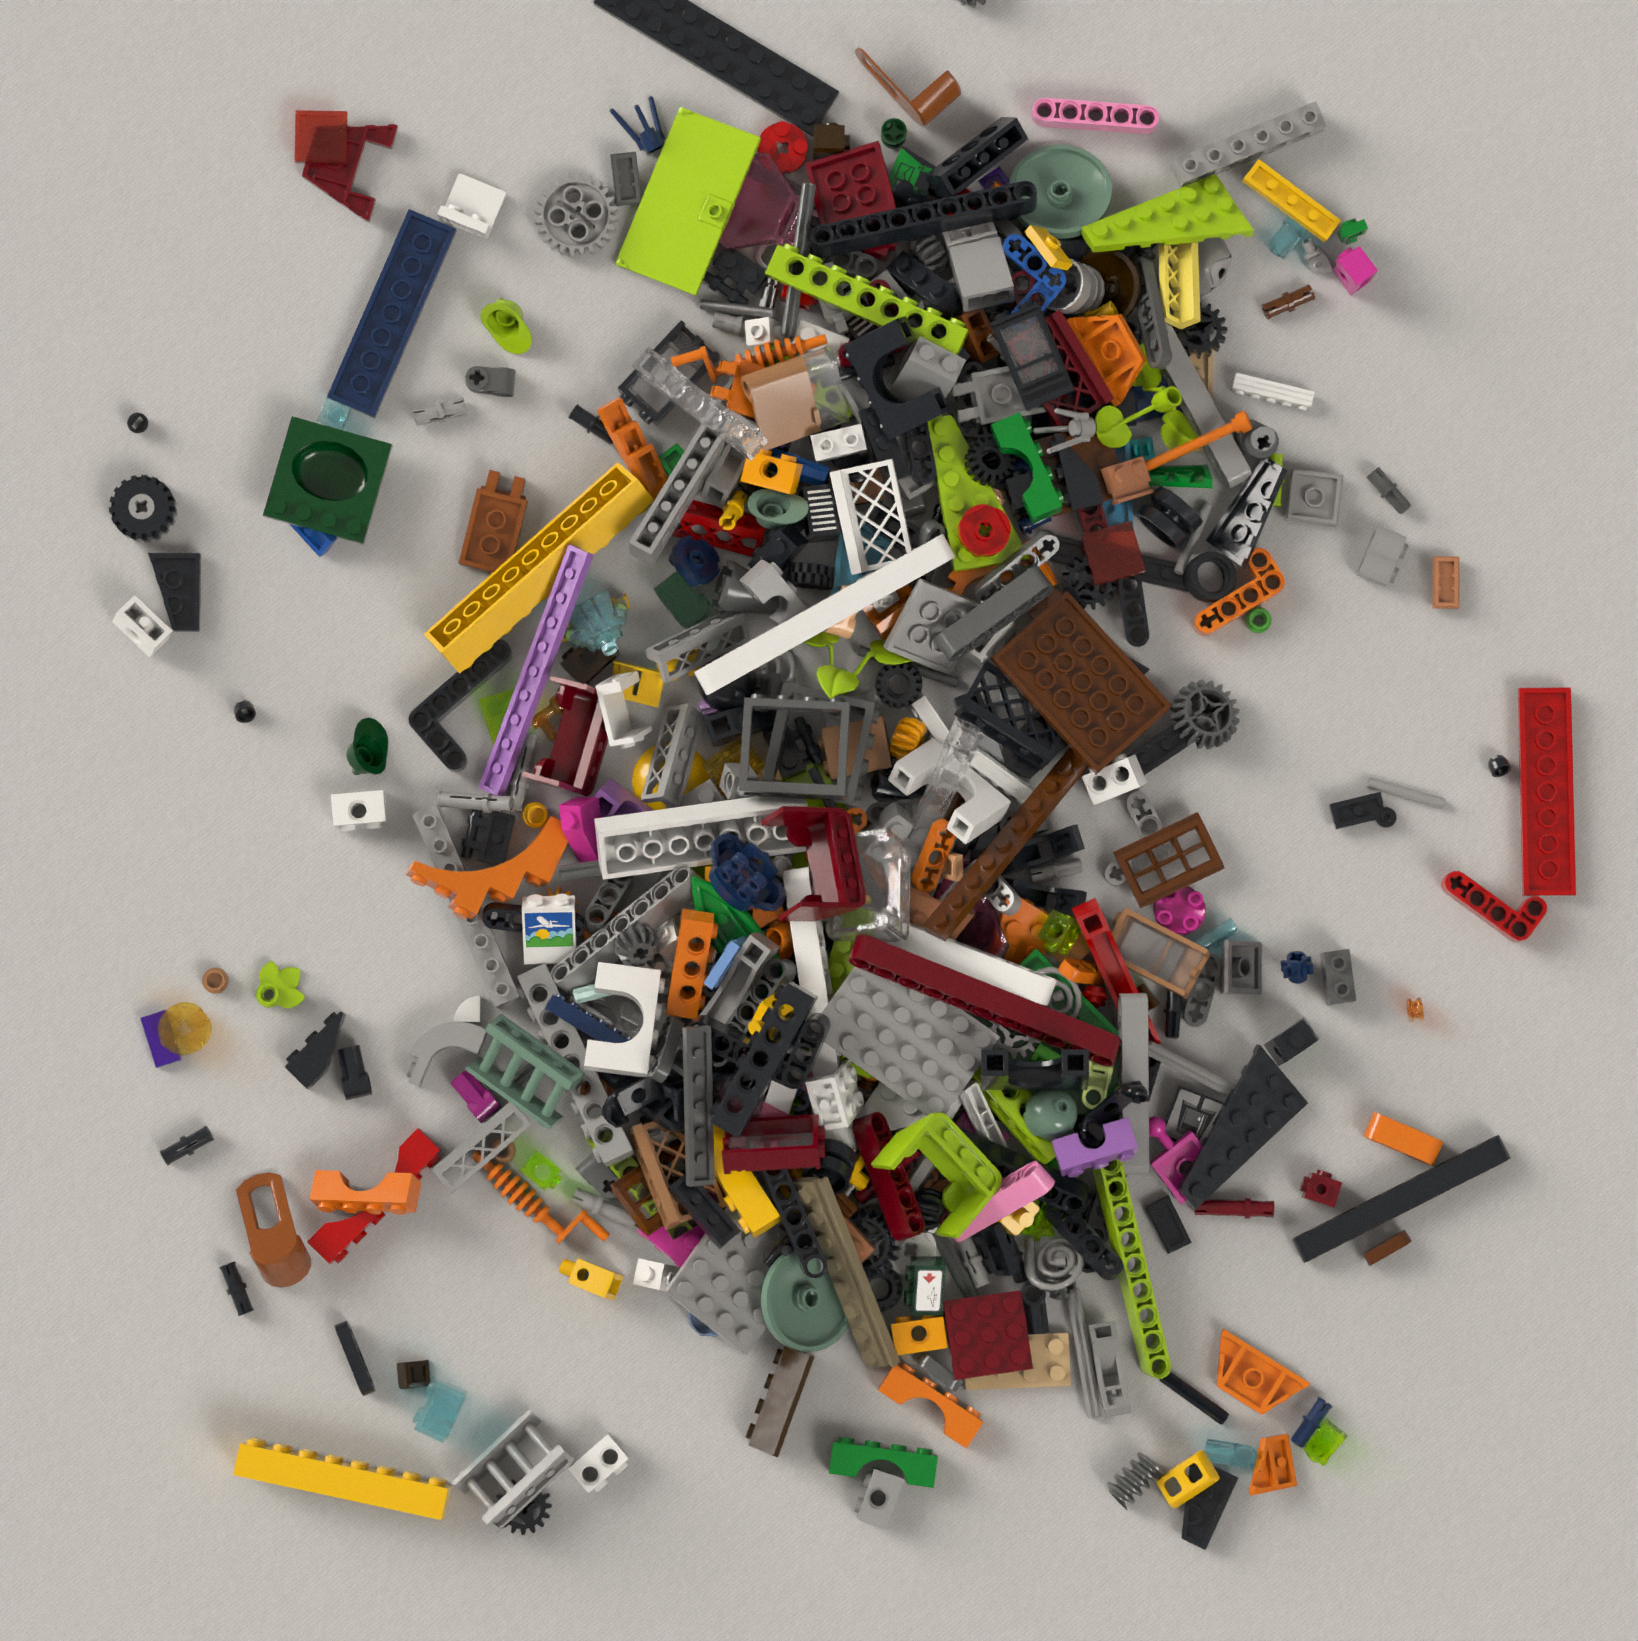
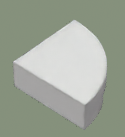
(469, 1010)

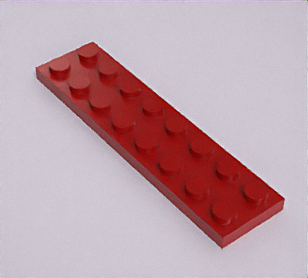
(1546, 792)

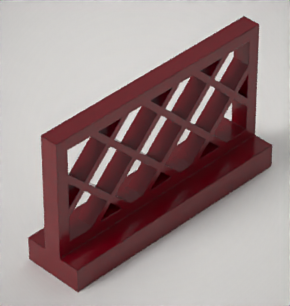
(1081, 365)

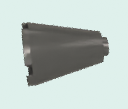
(735, 597)

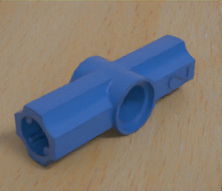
(811, 473)

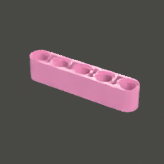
(1106, 109)
(1015, 1192)

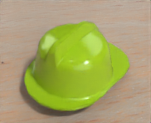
(507, 326)

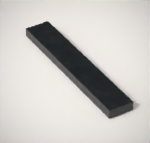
(1158, 571)

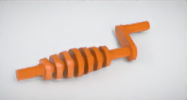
(770, 355)
(542, 1214)

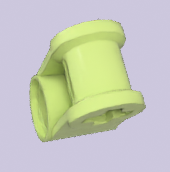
(1097, 1082)

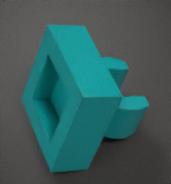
(1142, 447)

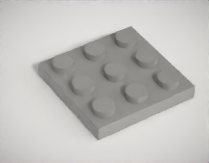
(922, 619)

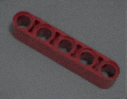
(891, 1186)

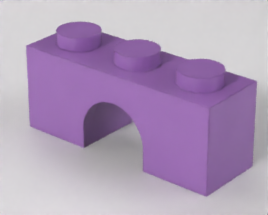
(616, 800)
(1074, 1157)

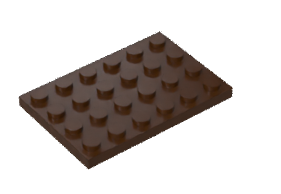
(1081, 682)

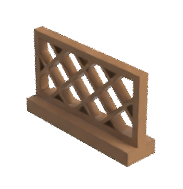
(655, 1176)

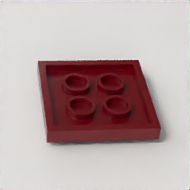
(851, 184)
(987, 1335)

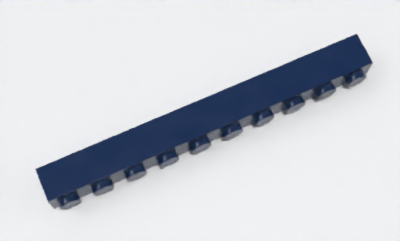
(585, 1022)

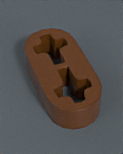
(1387, 1247)

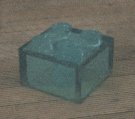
(440, 1410)

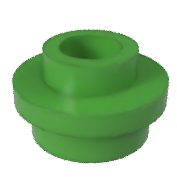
(1264, 614)

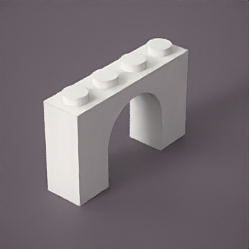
(983, 804)
(642, 987)

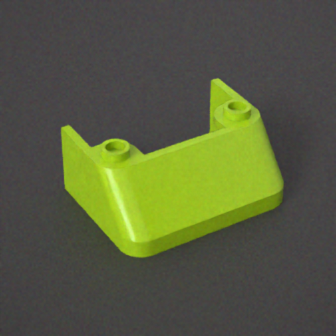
(967, 1169)

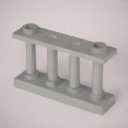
(528, 1487)

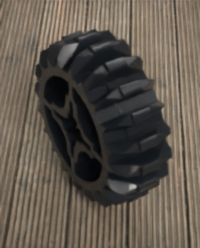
(888, 1254)

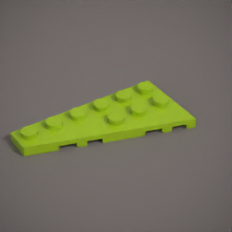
(1177, 217)

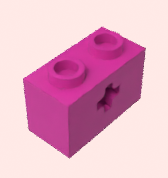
(1354, 269)

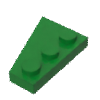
(1181, 476)

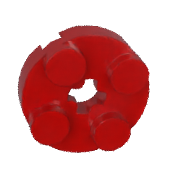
(797, 146)
(978, 544)

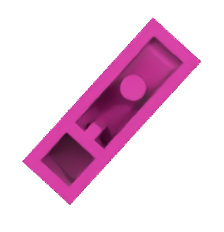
(579, 826)

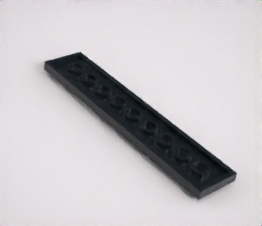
(729, 57)

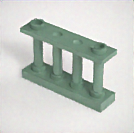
(540, 1056)

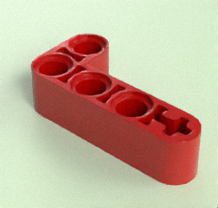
(1490, 901)

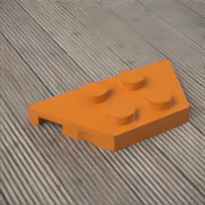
(1111, 350)
(1023, 930)
(1253, 1375)

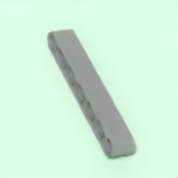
(1204, 415)
(650, 909)
(1134, 1067)

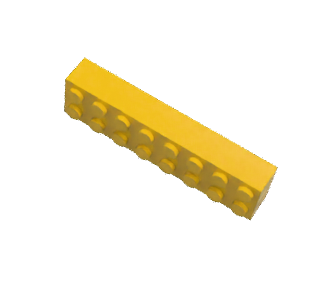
(342, 1480)

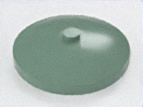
(1070, 189)
(802, 1309)

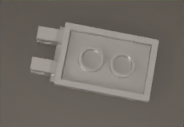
(992, 397)

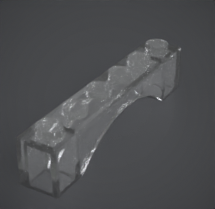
(686, 395)
(951, 767)

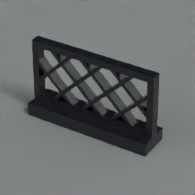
(1000, 729)

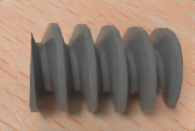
(1259, 441)
(1134, 1479)

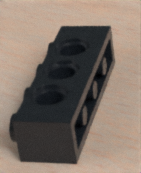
(977, 157)

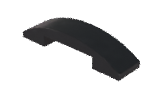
(657, 1111)

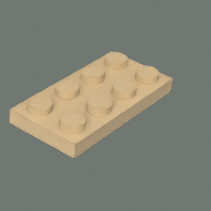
(1049, 1369)

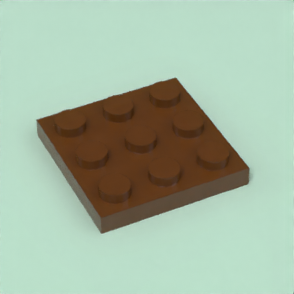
(1092, 453)

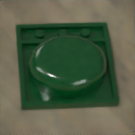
(327, 480)

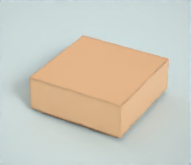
(953, 867)

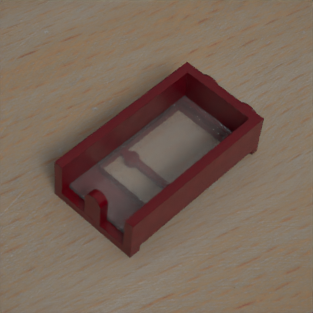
(775, 1144)

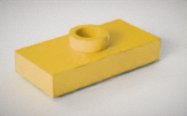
(1048, 247)

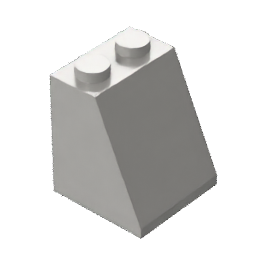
(924, 369)

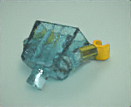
(598, 623)

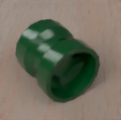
(893, 128)

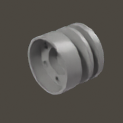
(1081, 292)

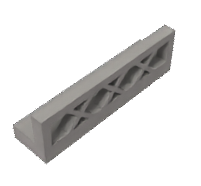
(692, 638)
(678, 755)
(473, 1140)

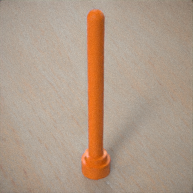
(1239, 423)

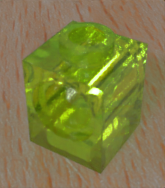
(1055, 923)
(533, 1163)

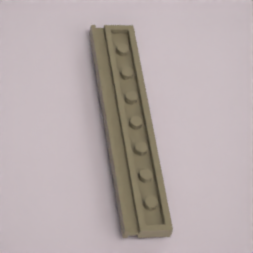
(846, 1272)

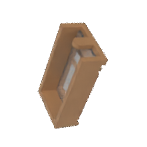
(1158, 952)

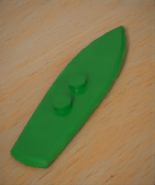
(731, 922)

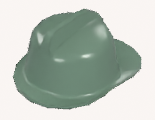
(777, 508)

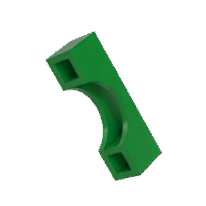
(1014, 438)
(917, 1466)

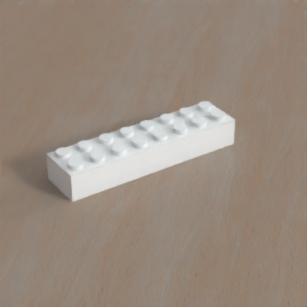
(684, 834)

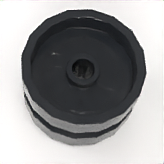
(1169, 518)

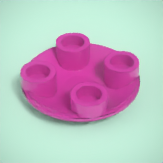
(1181, 911)

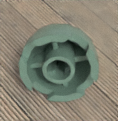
(1050, 1114)

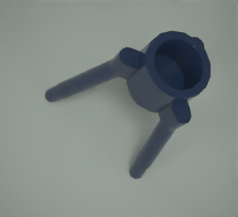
(650, 139)

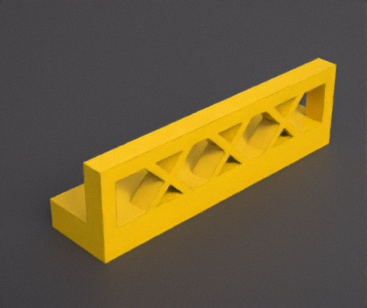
(1291, 201)

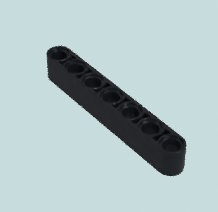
(1066, 1194)

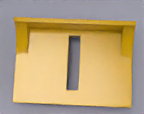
(650, 683)

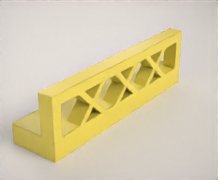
(1184, 281)

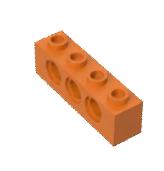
(692, 925)

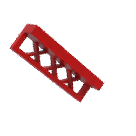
(708, 517)

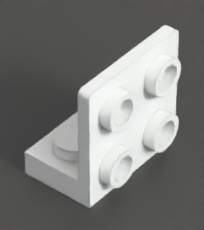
(472, 206)
(836, 1097)

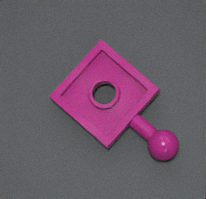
(1168, 1161)

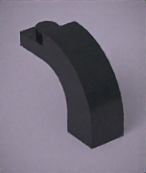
(1046, 849)
(1048, 897)

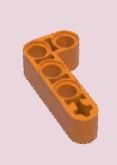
(1236, 598)

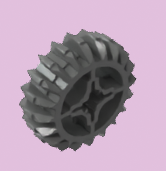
(1199, 695)

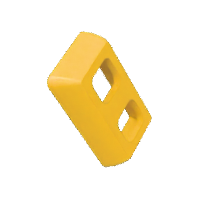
(1189, 1489)

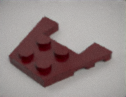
(338, 179)

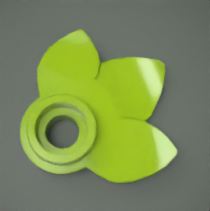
(282, 984)

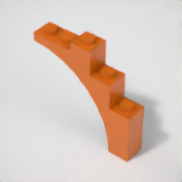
(469, 888)

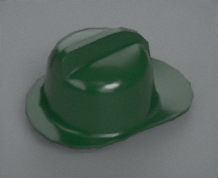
(368, 748)

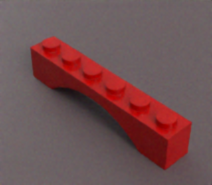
(1107, 955)
(336, 1237)

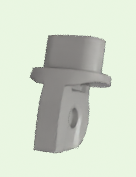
(1316, 256)

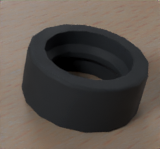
(1227, 569)

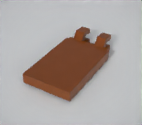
(494, 524)

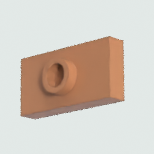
(1445, 582)

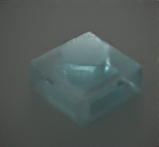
(334, 414)

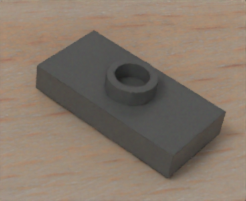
(625, 178)

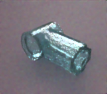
(1286, 237)
(1226, 1452)

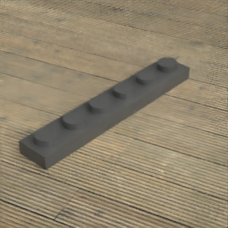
(697, 1105)

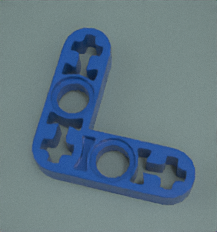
(1042, 285)

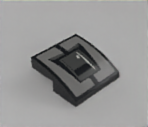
(1191, 1112)

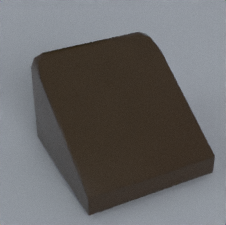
(1152, 1000)
(413, 1374)

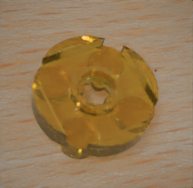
(175, 1016)

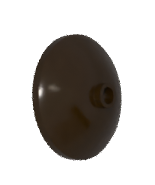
(1122, 272)

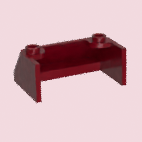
(578, 742)
(831, 858)

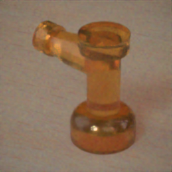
(541, 721)

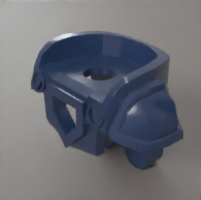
(741, 878)

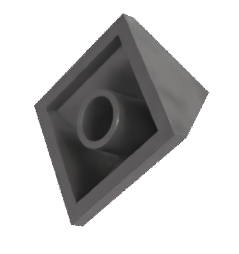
(1241, 967)

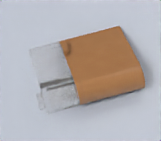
(797, 397)

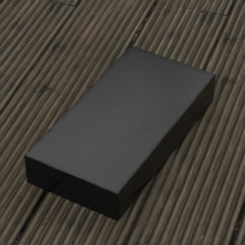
(1168, 1224)

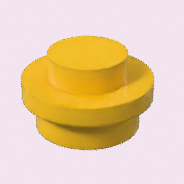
(534, 814)

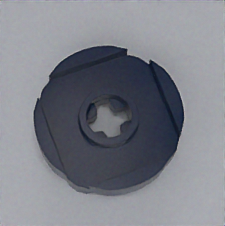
(683, 560)

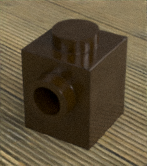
(829, 140)

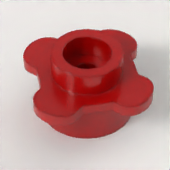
(1095, 995)

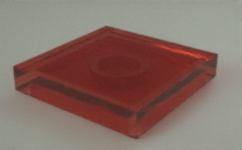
(321, 137)
(1113, 553)

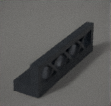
(675, 1089)

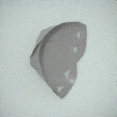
(1212, 257)

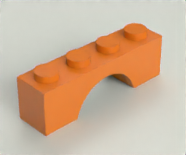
(394, 1194)
(902, 1385)

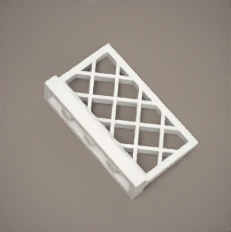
(849, 518)

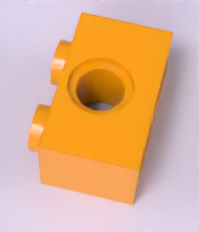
(784, 481)
(934, 1338)

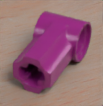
(479, 1100)

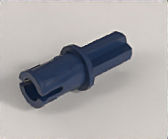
(1310, 1422)

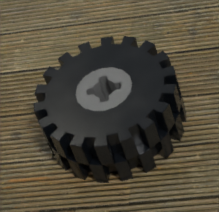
(153, 517)

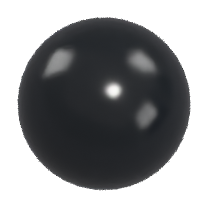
(732, 694)

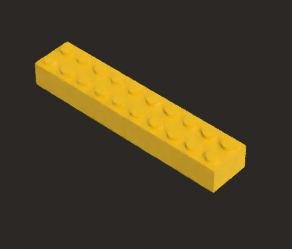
(531, 571)

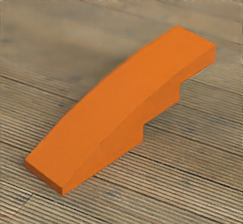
(633, 447)

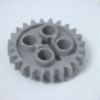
(590, 197)

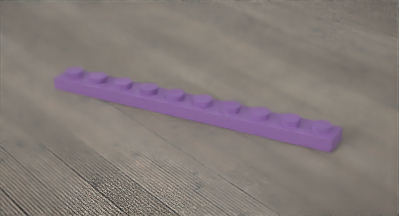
(536, 670)

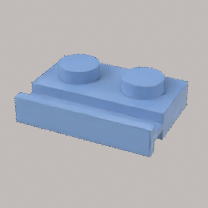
(722, 966)

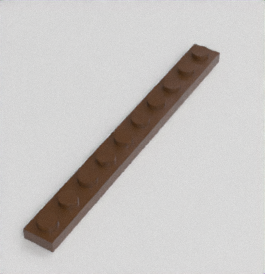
(1005, 846)

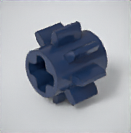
(1297, 967)

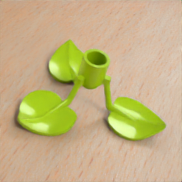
(1176, 430)
(840, 681)

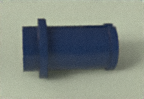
(1026, 526)

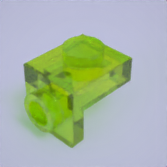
(1324, 1442)

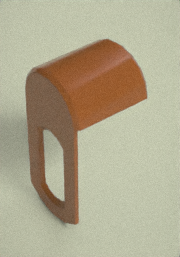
(927, 103)
(275, 1250)

